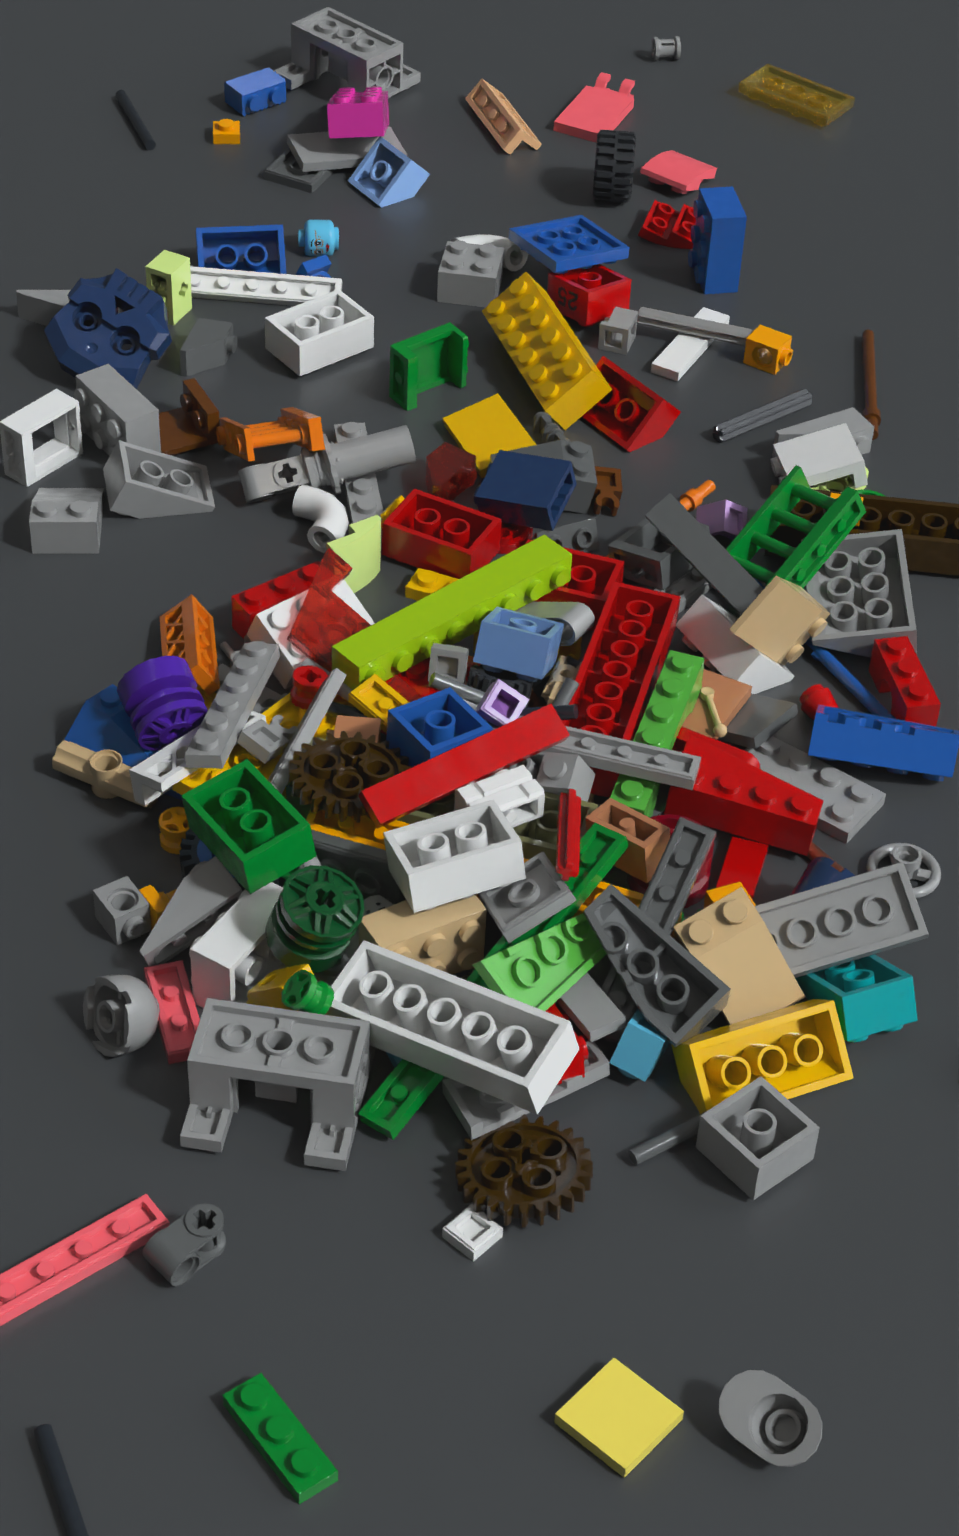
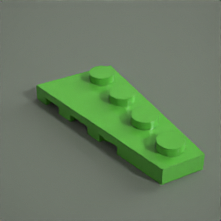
(544, 964)

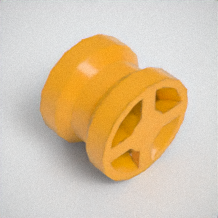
(173, 827)

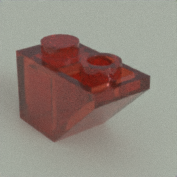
(449, 471)

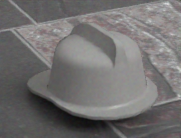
(770, 1418)

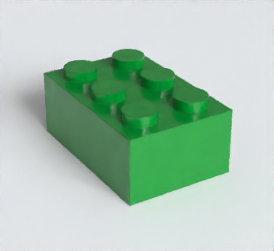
(249, 826)

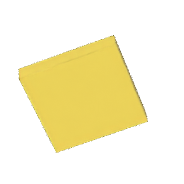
(619, 1417)

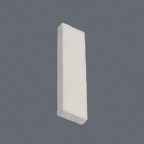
(685, 349)

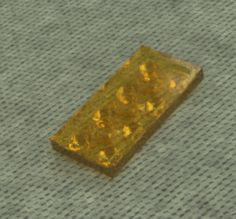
(796, 95)

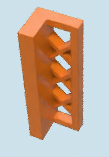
(194, 642)

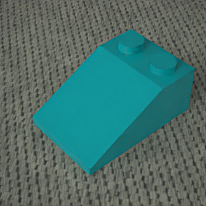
(867, 995)

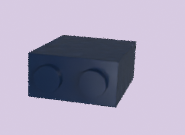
(526, 489)

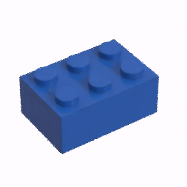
(717, 240)

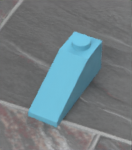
(639, 1049)

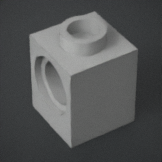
(122, 910)

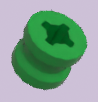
(307, 994)

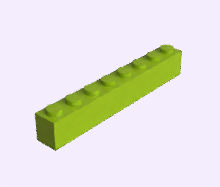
(452, 612)

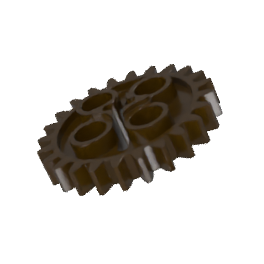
(338, 769)
(524, 1171)

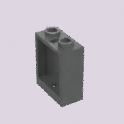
(636, 552)

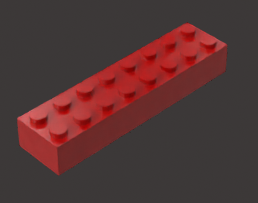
(623, 666)

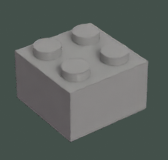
(470, 273)
(757, 1137)

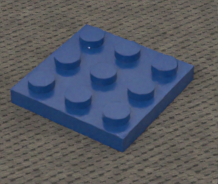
(568, 244)

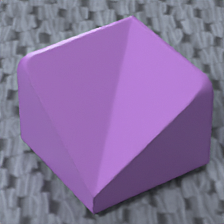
(501, 704)

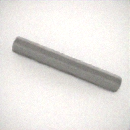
(693, 326)

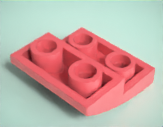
(678, 171)

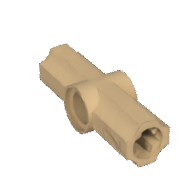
(100, 769)

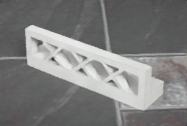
(168, 767)

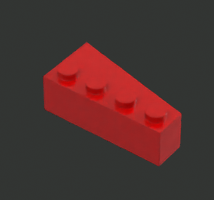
(745, 801)

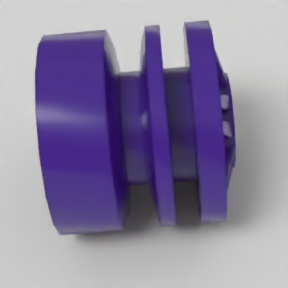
(161, 701)

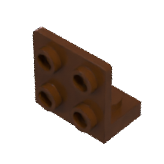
(190, 425)

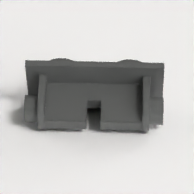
(576, 535)

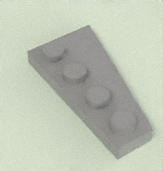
(483, 1113)

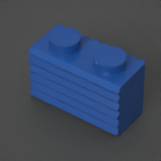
(255, 91)

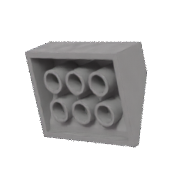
(865, 592)

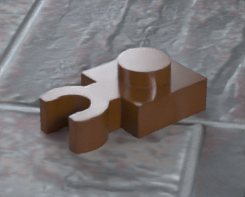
(608, 489)

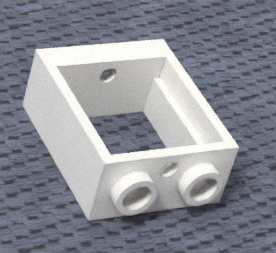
(16, 432)

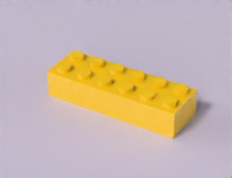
(546, 351)

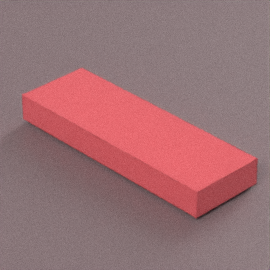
(178, 1012)

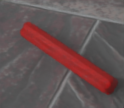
(568, 835)

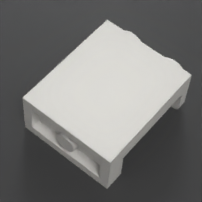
(822, 456)

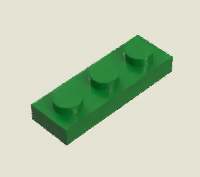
(280, 1438)

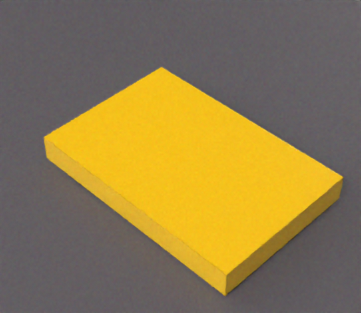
(486, 430)

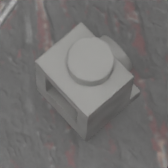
(618, 331)

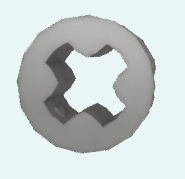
(666, 48)

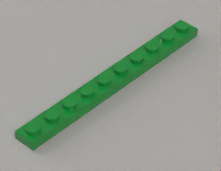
(411, 1084)

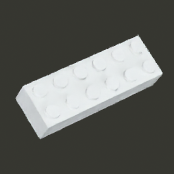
(455, 1026)

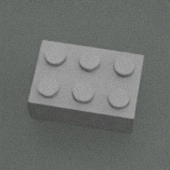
(115, 411)

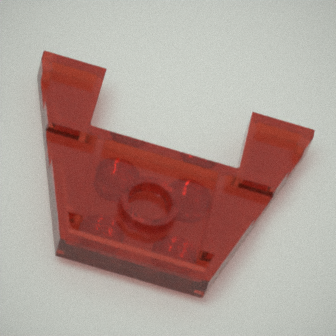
(323, 615)

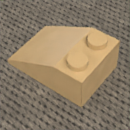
(781, 621)
(742, 953)

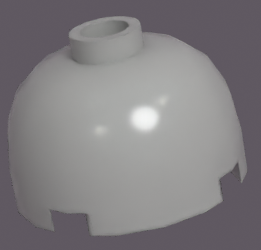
(120, 1013)

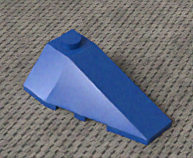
(106, 725)

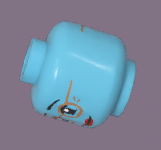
(319, 238)

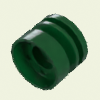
(314, 918)

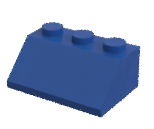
(242, 248)

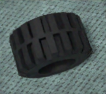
(614, 166)

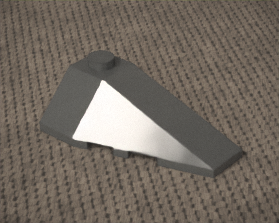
(662, 977)

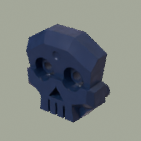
(89, 347)

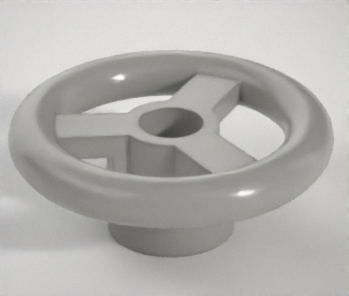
(911, 857)

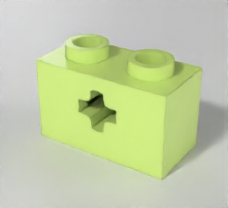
(171, 278)

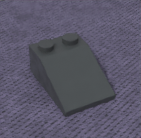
(583, 467)

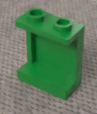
(427, 362)

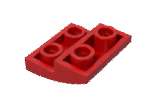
(668, 226)

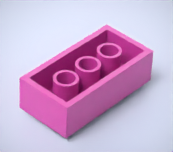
(358, 113)

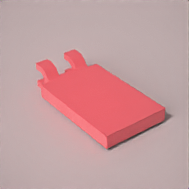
(596, 109)

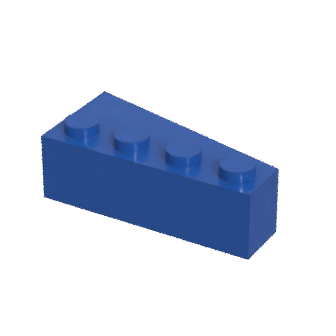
(884, 743)

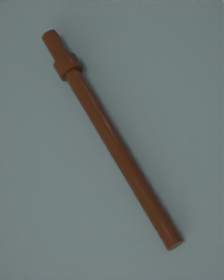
(871, 411)

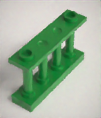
(821, 537)

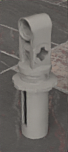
(330, 466)

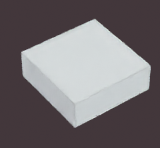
(472, 1233)

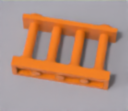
(292, 427)

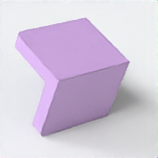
(723, 518)

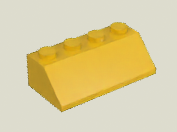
(790, 1048)

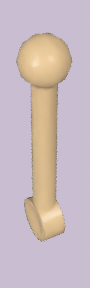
(707, 694)

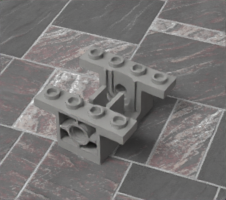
(347, 49)
(280, 1054)

